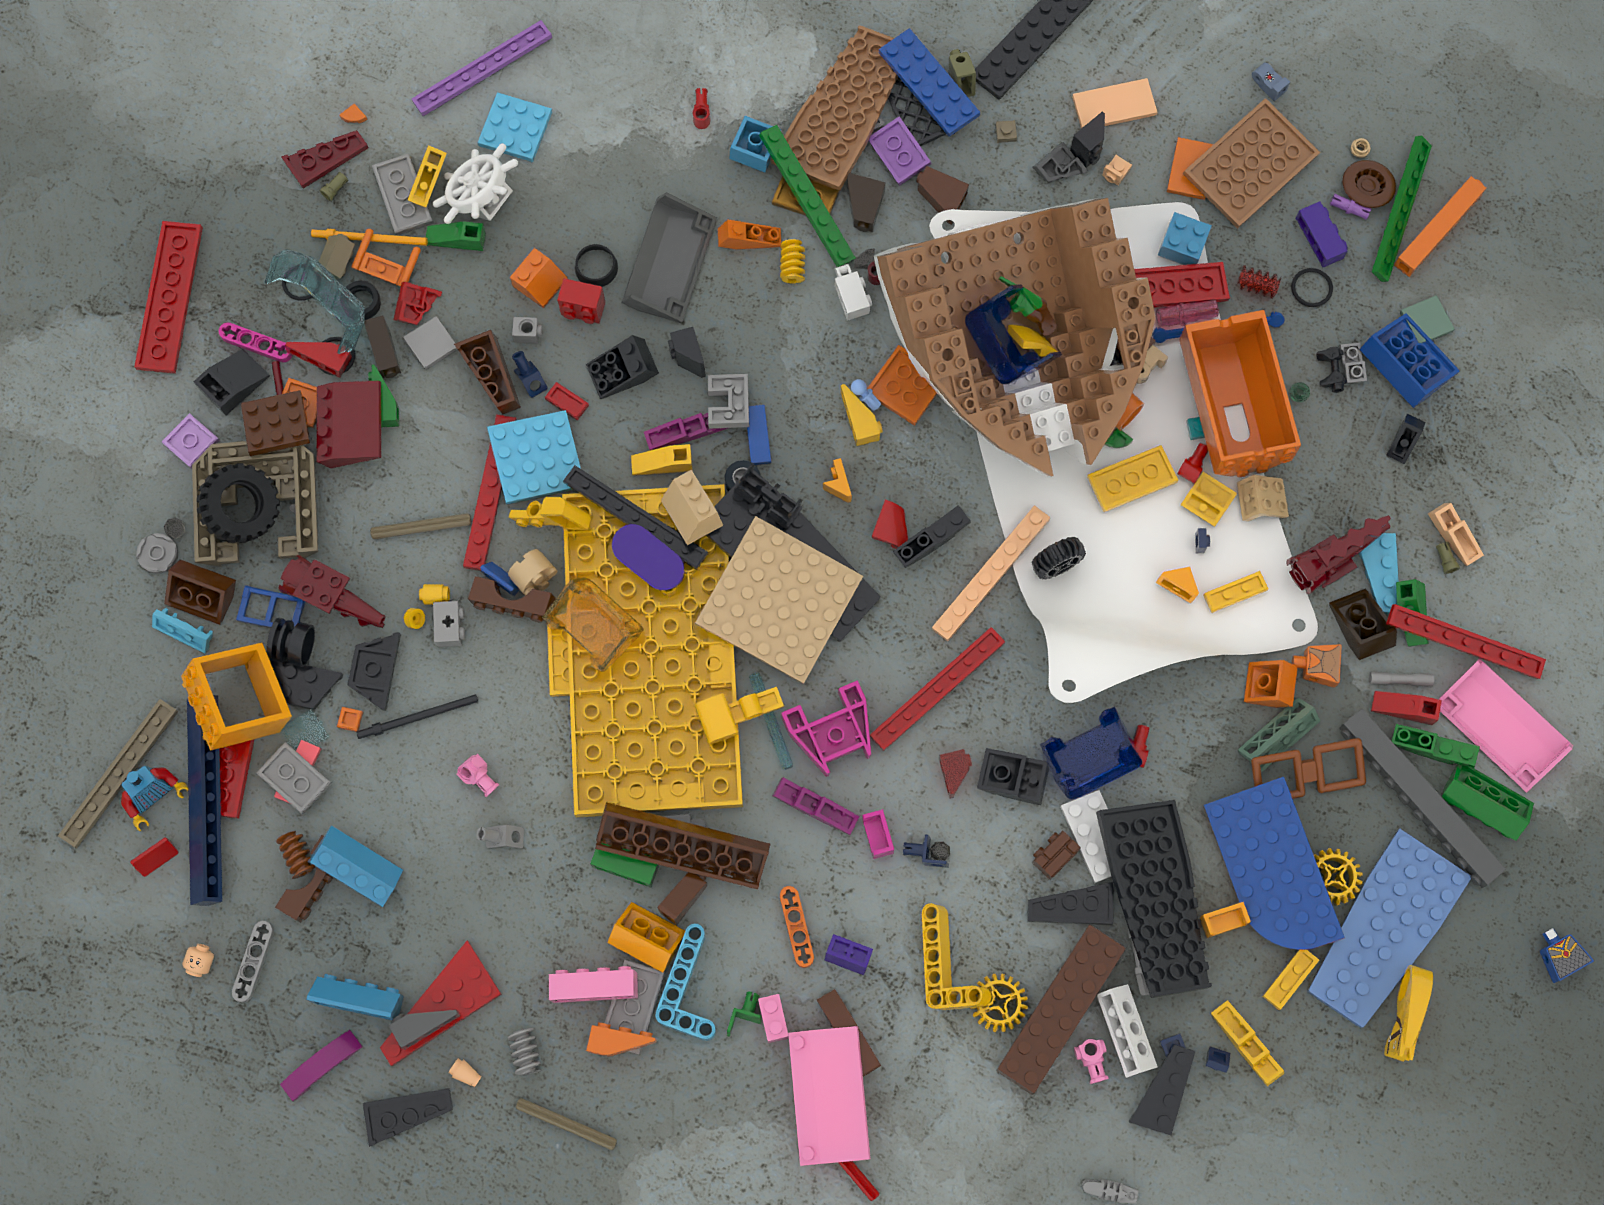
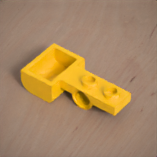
(553, 512)
(720, 718)

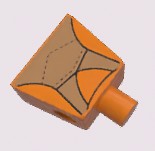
(1320, 664)

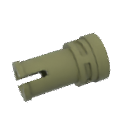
(330, 190)
(1448, 561)

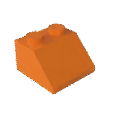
(538, 278)
(1271, 683)

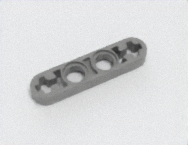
(256, 962)

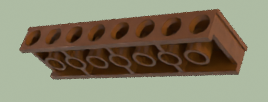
(682, 844)

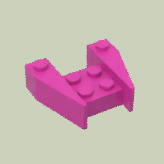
(833, 734)

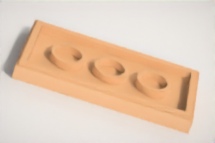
(1118, 102)

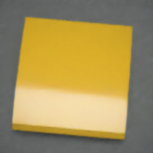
(1030, 339)
(1208, 499)

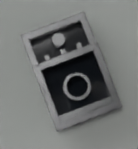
(1013, 776)

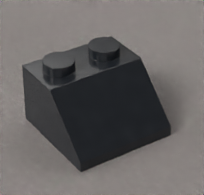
(1089, 141)
(686, 351)

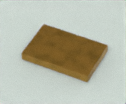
(785, 198)

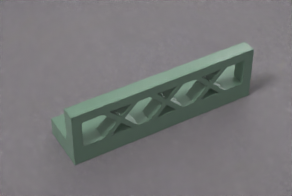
(1283, 736)

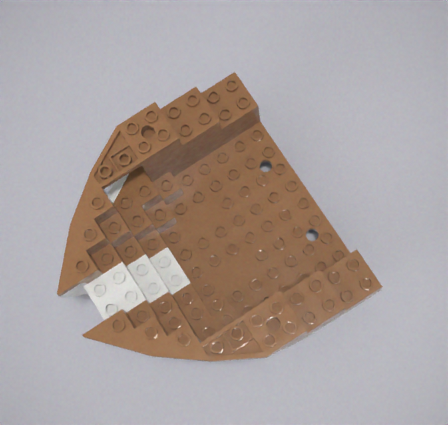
(1092, 294)

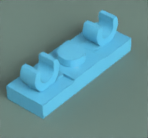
(181, 630)

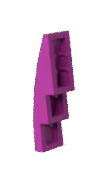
(679, 431)
(815, 806)

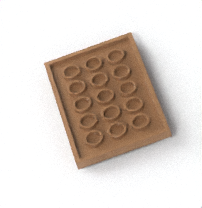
(1251, 163)

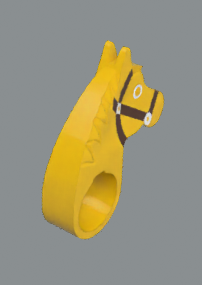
(1411, 1010)

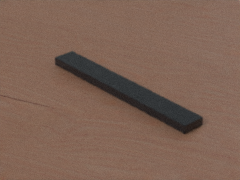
(632, 514)

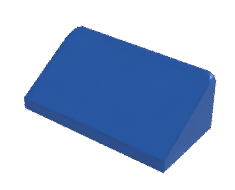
(500, 576)

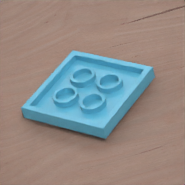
(516, 125)

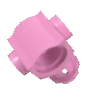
(474, 772)
(1093, 1062)

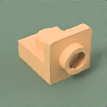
(1116, 170)

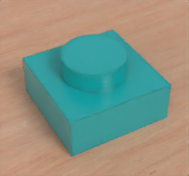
(1195, 428)

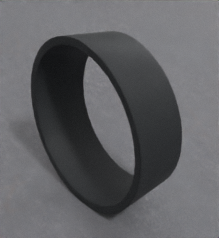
(600, 281)

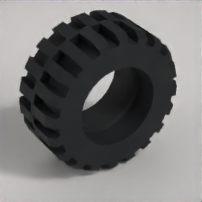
(263, 494)

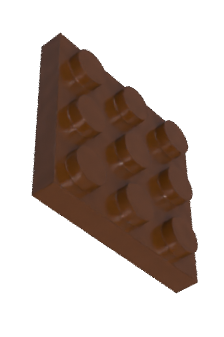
(275, 423)

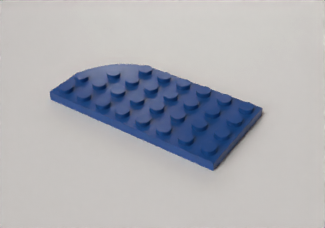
(1274, 866)

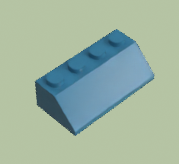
(356, 866)
(356, 998)

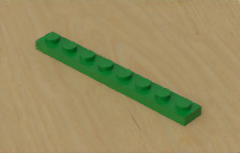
(807, 196)
(1401, 209)

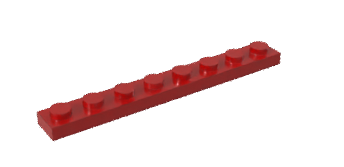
(485, 510)
(1466, 641)
(937, 689)

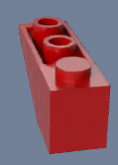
(1407, 706)

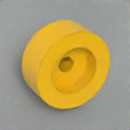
(414, 618)

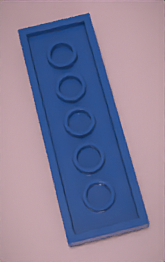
(929, 82)

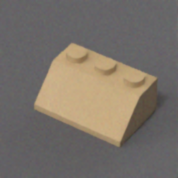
(690, 508)

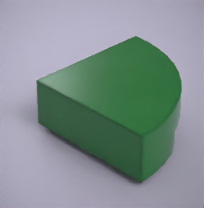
(1119, 439)

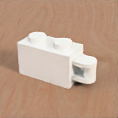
(851, 293)

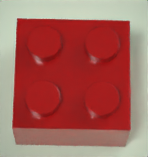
(581, 301)

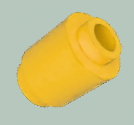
(434, 593)

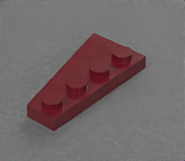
(318, 161)

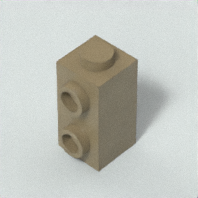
(336, 255)

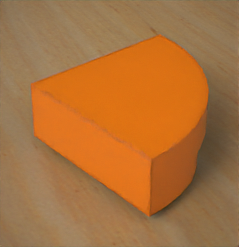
(353, 114)

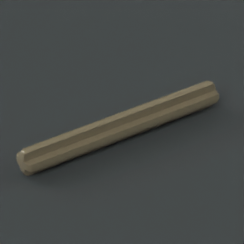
(420, 526)
(566, 1124)

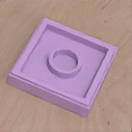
(189, 440)

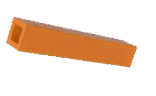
(1440, 226)

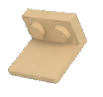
(1262, 497)

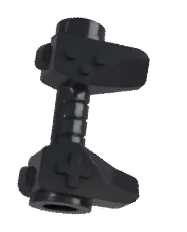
(1336, 379)

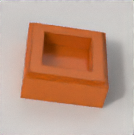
(350, 719)

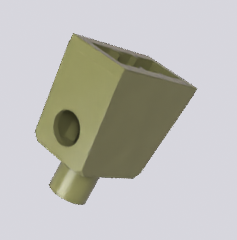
(961, 66)

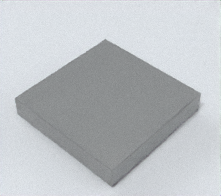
(430, 343)

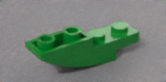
(1435, 747)

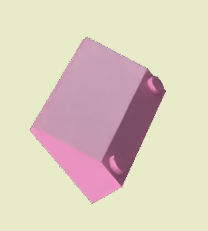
(1504, 725)
(829, 1096)

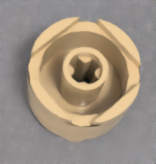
(532, 572)

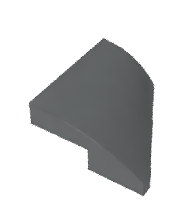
(1059, 164)

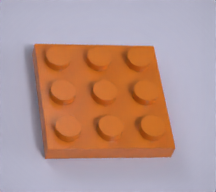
(902, 388)

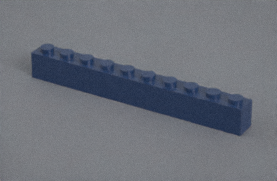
(204, 816)

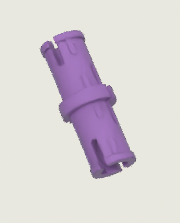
(1350, 206)

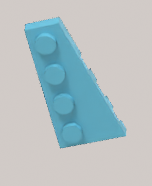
(1382, 570)

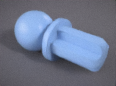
(859, 387)

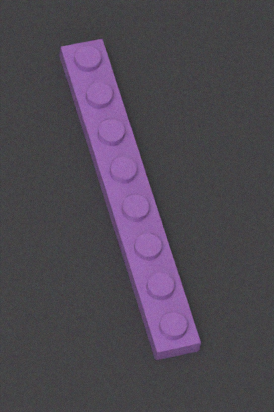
(481, 68)

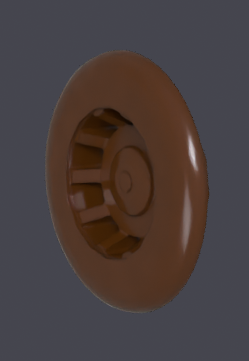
(1367, 189)

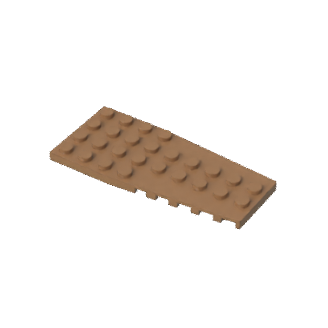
(843, 110)

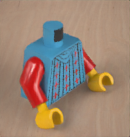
(146, 788)

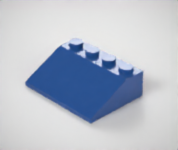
(1409, 366)

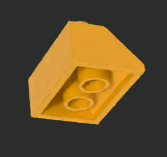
(646, 937)

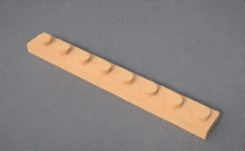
(991, 573)

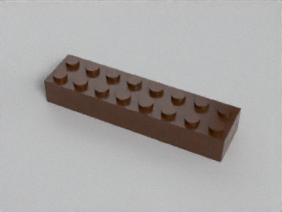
(1060, 1009)

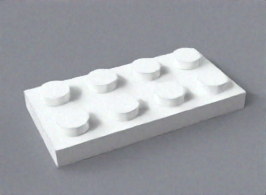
(1085, 829)

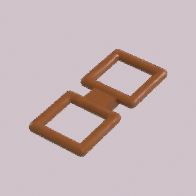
(1312, 769)

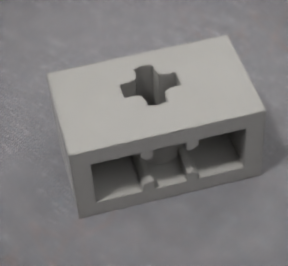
(443, 613)

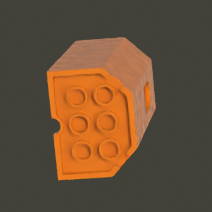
(1236, 365)

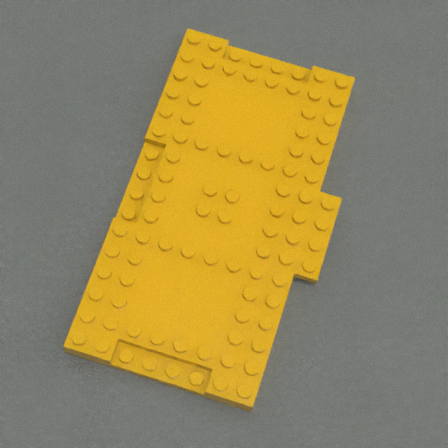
(638, 720)

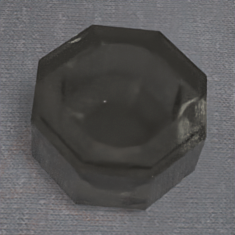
(174, 528)
(940, 851)

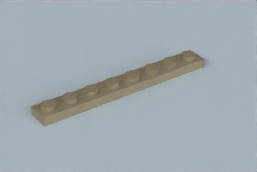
(116, 774)

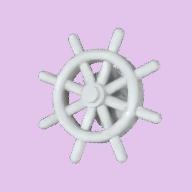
(485, 187)

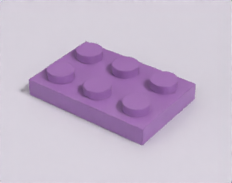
(899, 151)

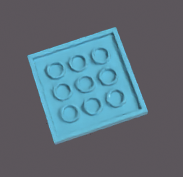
(533, 456)

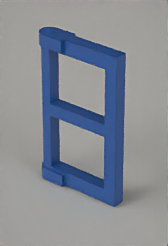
(274, 595)

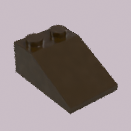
(1363, 624)

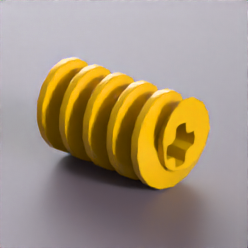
(791, 261)

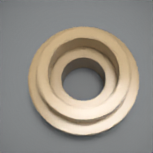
(1364, 144)

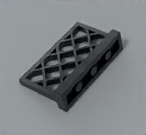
(931, 136)

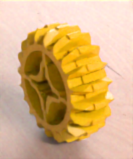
(1346, 864)
(1002, 1011)

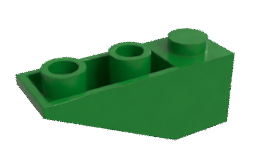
(457, 235)
(389, 406)
(1412, 596)

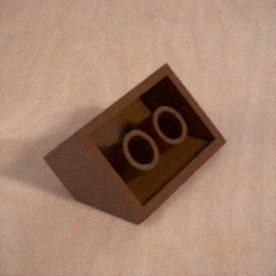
(199, 591)

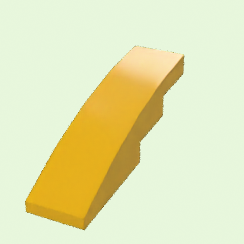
(1247, 1043)

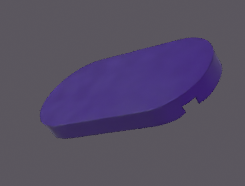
(648, 557)

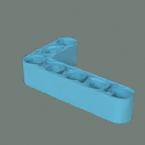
(681, 986)

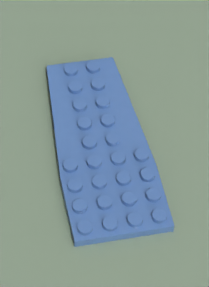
(1387, 927)

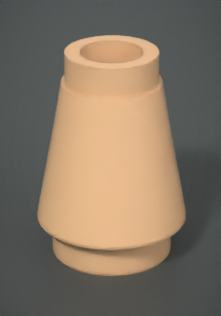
(464, 1072)

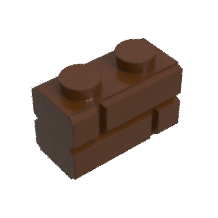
(1056, 854)

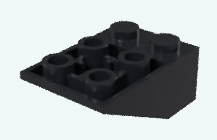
(622, 367)
(231, 380)

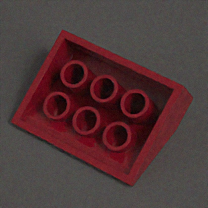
(348, 422)

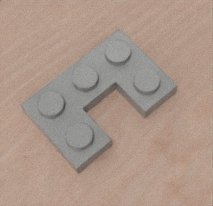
(737, 412)

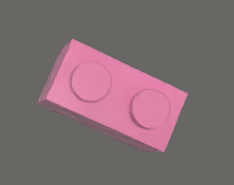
(773, 1018)

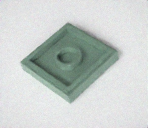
(1430, 318)

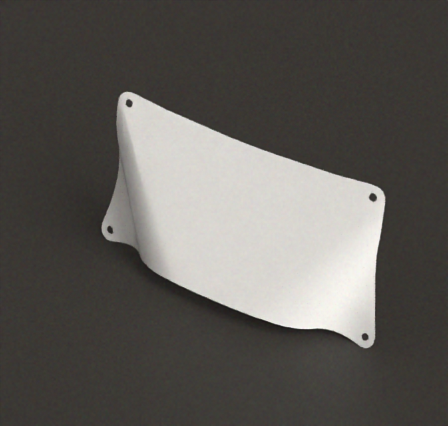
(1108, 612)

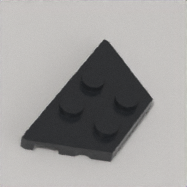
(374, 669)
(304, 685)

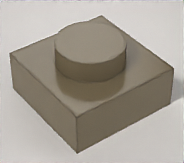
(1006, 131)

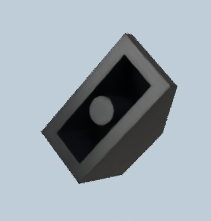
(1406, 438)

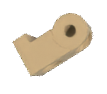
(1153, 358)

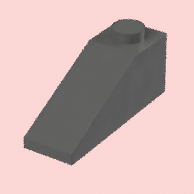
(415, 1027)

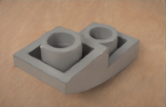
(1352, 363)

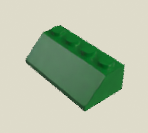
(1488, 801)

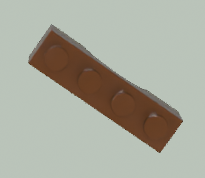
(486, 594)
(298, 902)

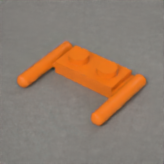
(383, 268)

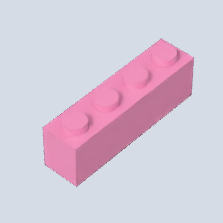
(593, 985)

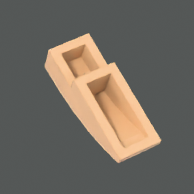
(1456, 533)

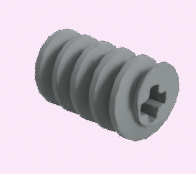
(524, 1052)

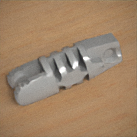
(1110, 1190)

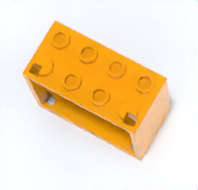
(263, 682)

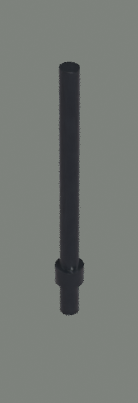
(378, 728)

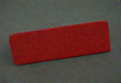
(154, 856)

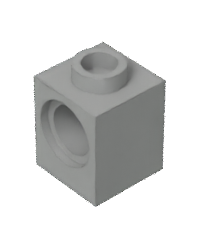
(521, 324)

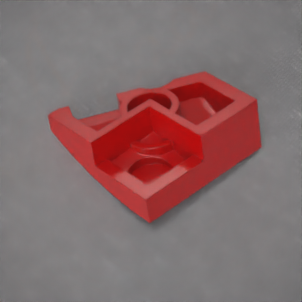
(414, 302)
(891, 525)

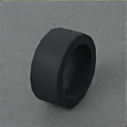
(360, 285)

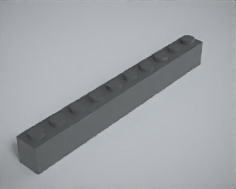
(1423, 800)

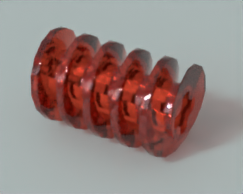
(1258, 281)

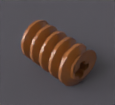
(295, 854)

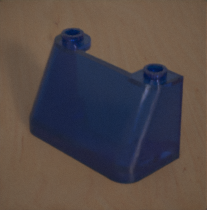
(1092, 756)

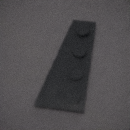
(1079, 906)
(1163, 1098)
(397, 1114)

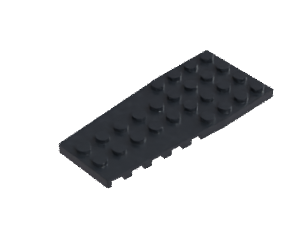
(736, 519)
(1156, 894)

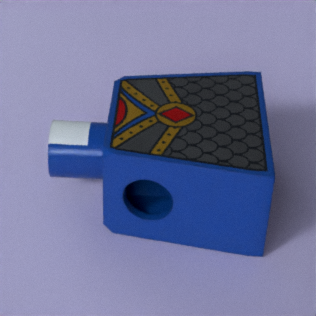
(1563, 955)

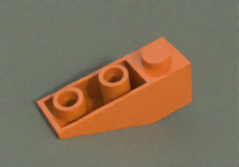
(746, 235)
(613, 1042)

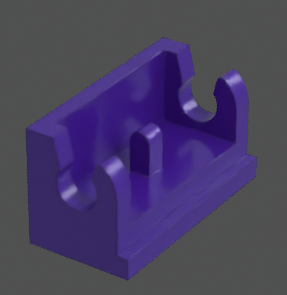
(848, 954)

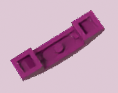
(320, 1064)

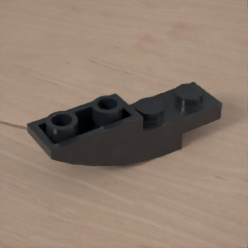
(932, 537)

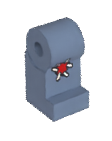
(1270, 81)

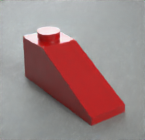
(321, 355)

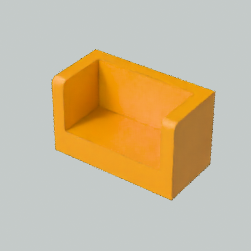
(1225, 919)

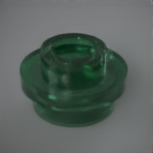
(1299, 397)

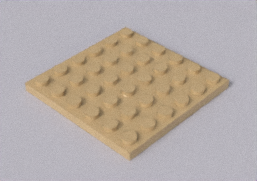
(779, 600)

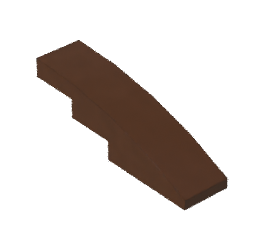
(840, 1017)

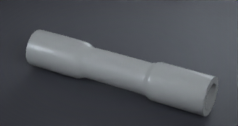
(1415, 679)

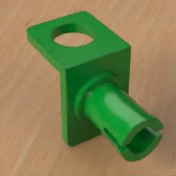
(747, 1011)

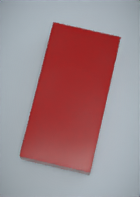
(566, 400)

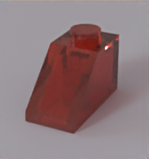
(954, 769)

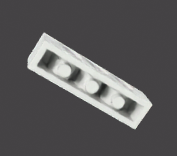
(1127, 1030)

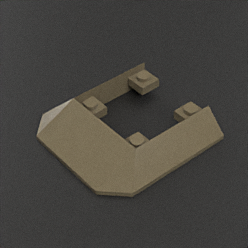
(292, 474)

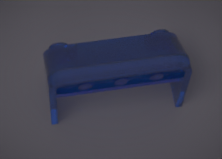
(997, 345)

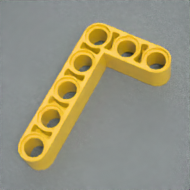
(943, 965)

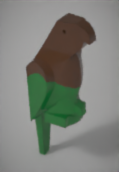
(1032, 308)

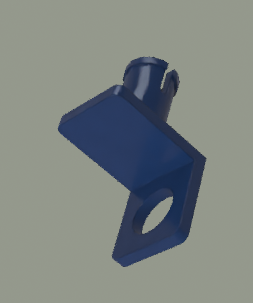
(528, 373)
(923, 850)

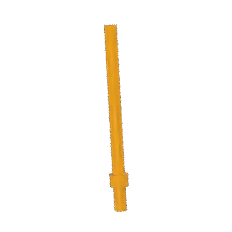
(375, 238)

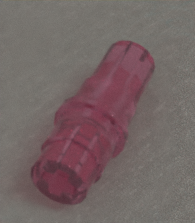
(1186, 313)

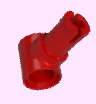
(701, 108)
(1193, 465)
(1140, 742)

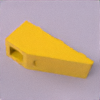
(663, 460)

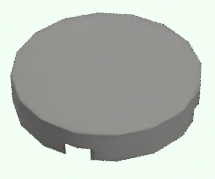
(157, 553)

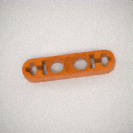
(796, 926)

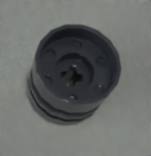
(290, 642)

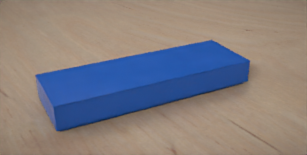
(758, 436)

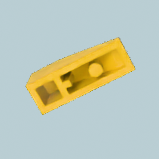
(426, 176)
(861, 419)

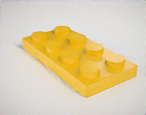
(1132, 478)

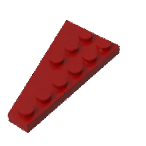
(460, 986)

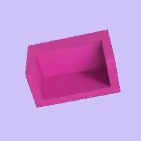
(878, 834)

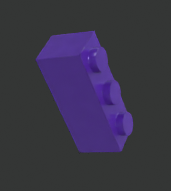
(1321, 234)

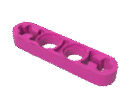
(255, 342)

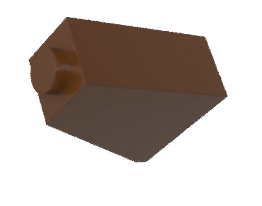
(942, 190)
(682, 897)

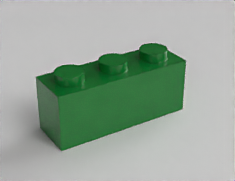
(625, 867)

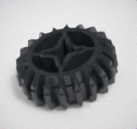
(1058, 558)

